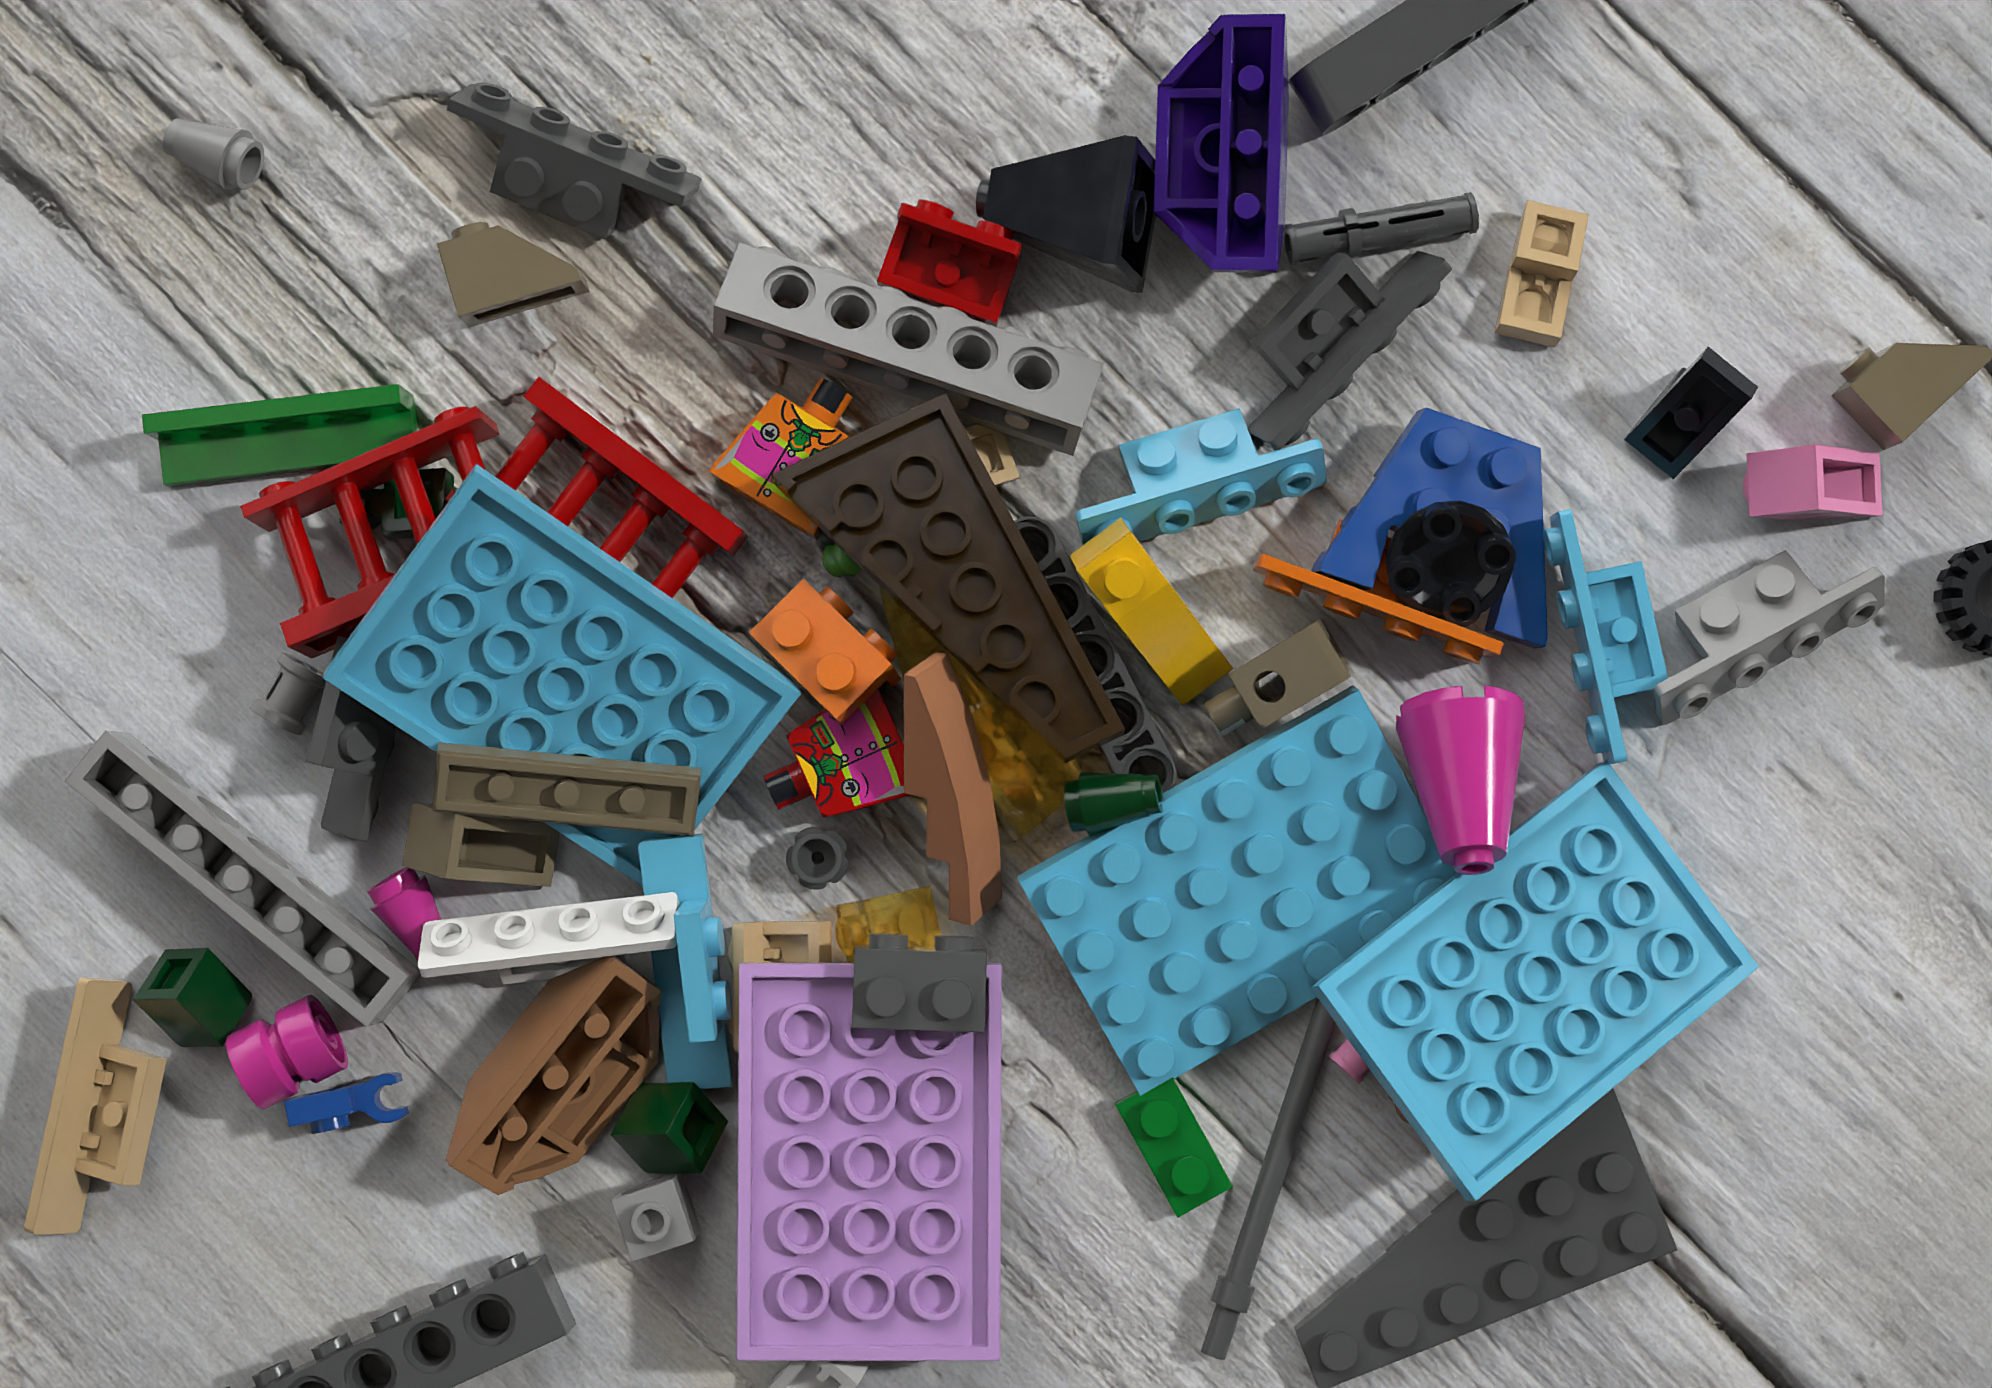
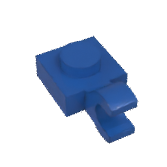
(330, 1107)

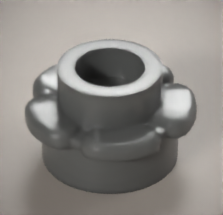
(800, 857)

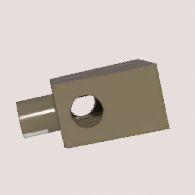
(1305, 661)

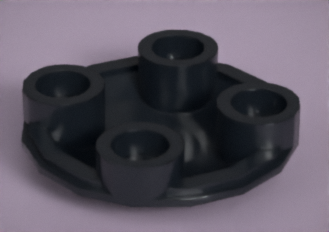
(1450, 561)

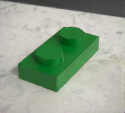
(1174, 1146)

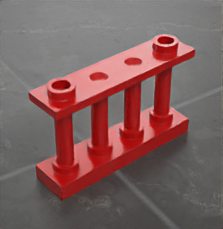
(604, 458)
(287, 502)

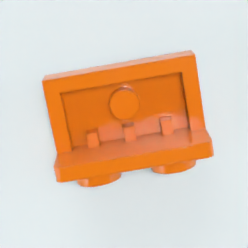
(824, 651)

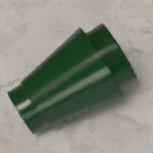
(1110, 800)

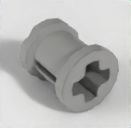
(290, 694)

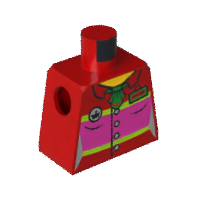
(844, 763)

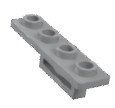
(1757, 625)

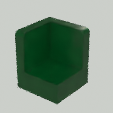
(193, 997)
(669, 1128)

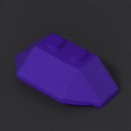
(1227, 144)

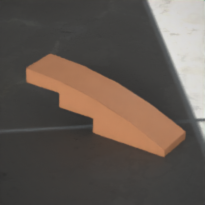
(950, 771)

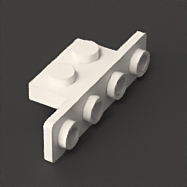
(548, 939)

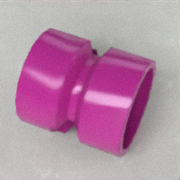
(277, 1056)

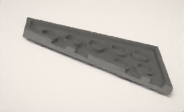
(1541, 1232)

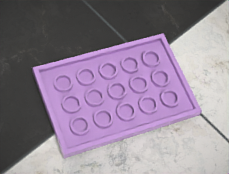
(864, 1177)

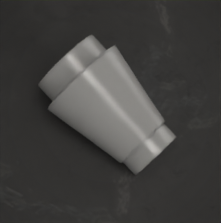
(216, 152)

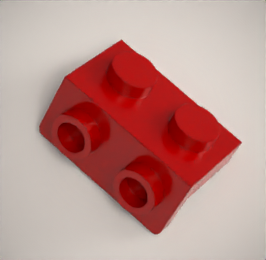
(951, 261)

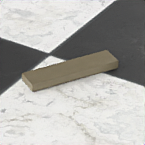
(566, 789)

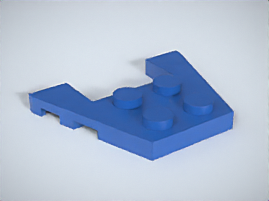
(1454, 461)

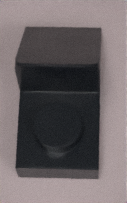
(1691, 412)

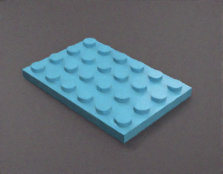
(549, 645)
(1239, 889)
(1536, 982)

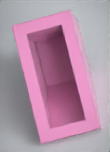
(1813, 483)

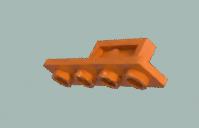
(1379, 602)

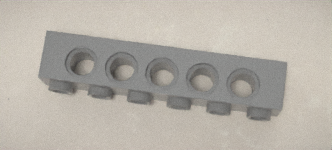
(872, 357)
(244, 877)

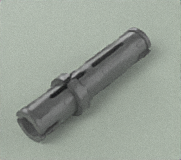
(1380, 228)

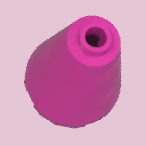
(1465, 770)

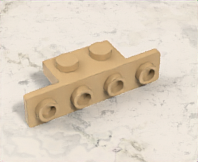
(97, 1110)

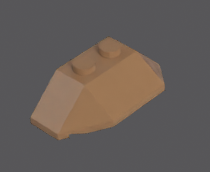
(557, 1076)

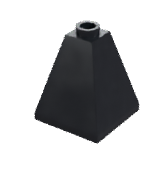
(1080, 207)

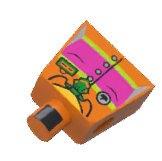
(778, 438)

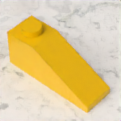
(1150, 611)

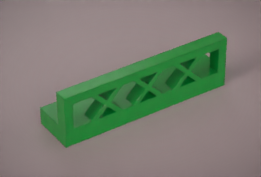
(278, 434)

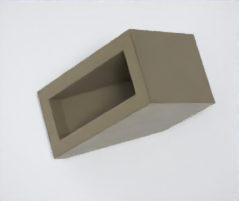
(503, 274)
(1905, 385)
(480, 847)

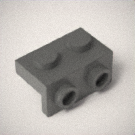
(919, 985)

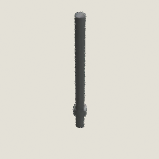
(1234, 1290)

